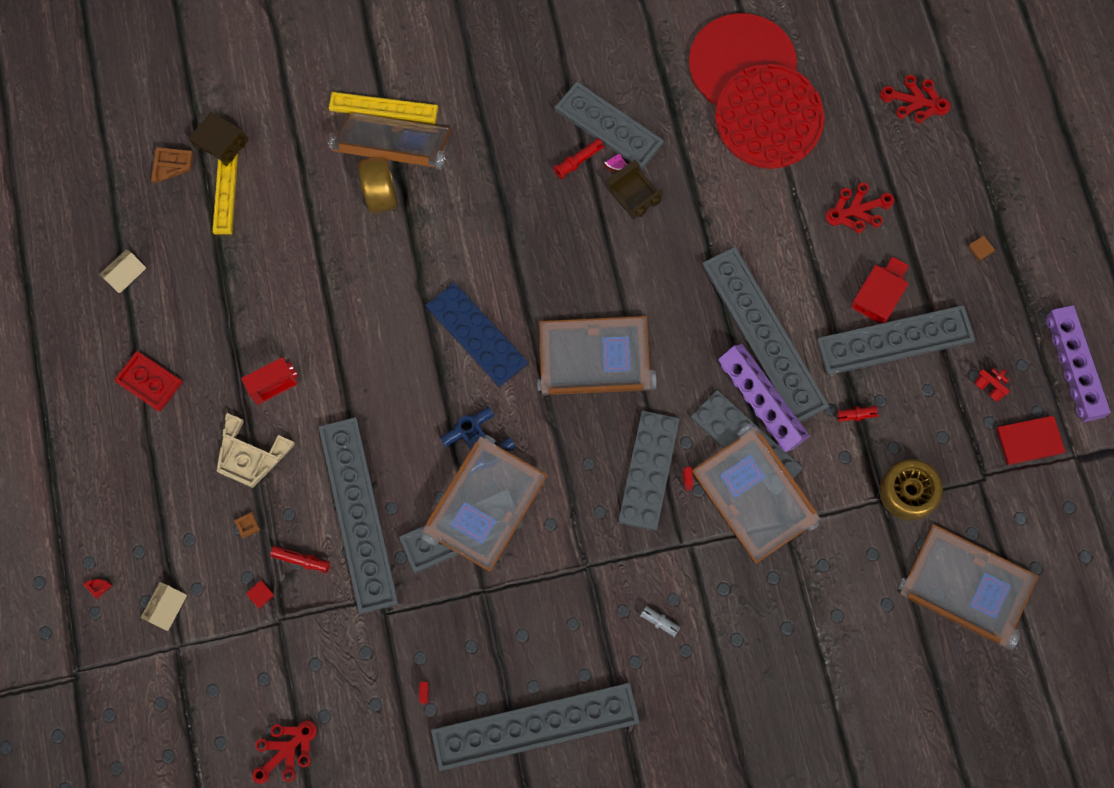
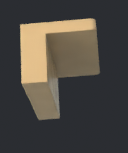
(122, 271)
(163, 606)

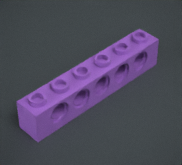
(1080, 353)
(772, 400)

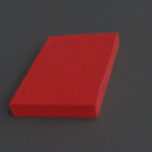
(148, 381)
(1030, 440)

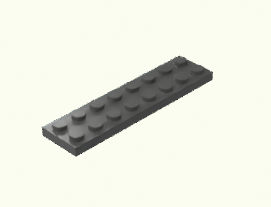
(895, 340)

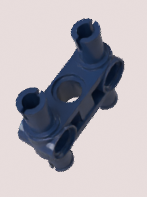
(472, 435)

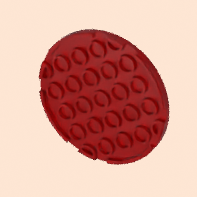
(732, 45)
(769, 116)

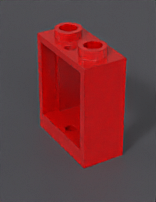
(270, 380)

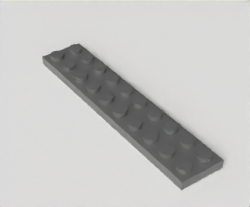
(764, 334)
(358, 516)
(534, 727)

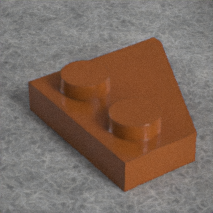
(170, 163)

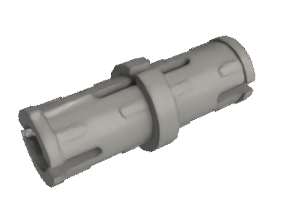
(660, 621)

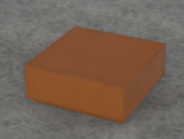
(981, 248)
(247, 525)

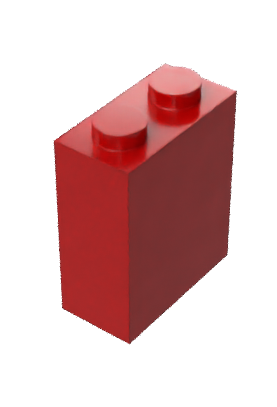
(879, 294)

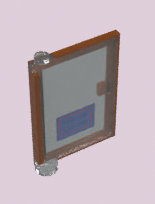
(392, 140)
(595, 356)
(756, 494)
(484, 504)
(969, 586)

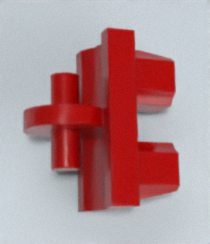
(999, 390)

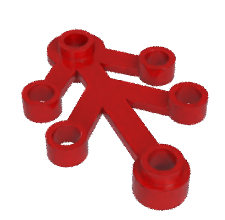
(917, 100)
(857, 209)
(287, 750)

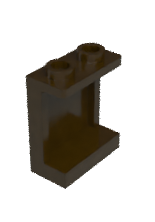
(219, 138)
(633, 190)

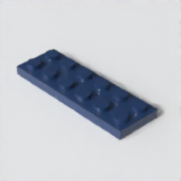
(476, 335)

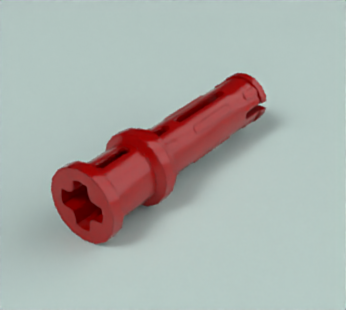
(571, 162)

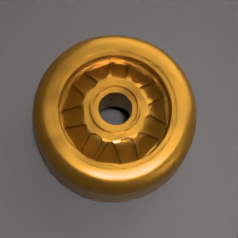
(377, 184)
(921, 479)

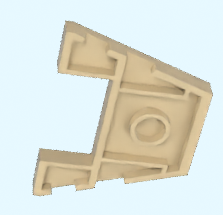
(243, 461)

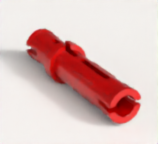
(307, 561)

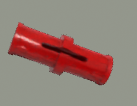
(857, 413)

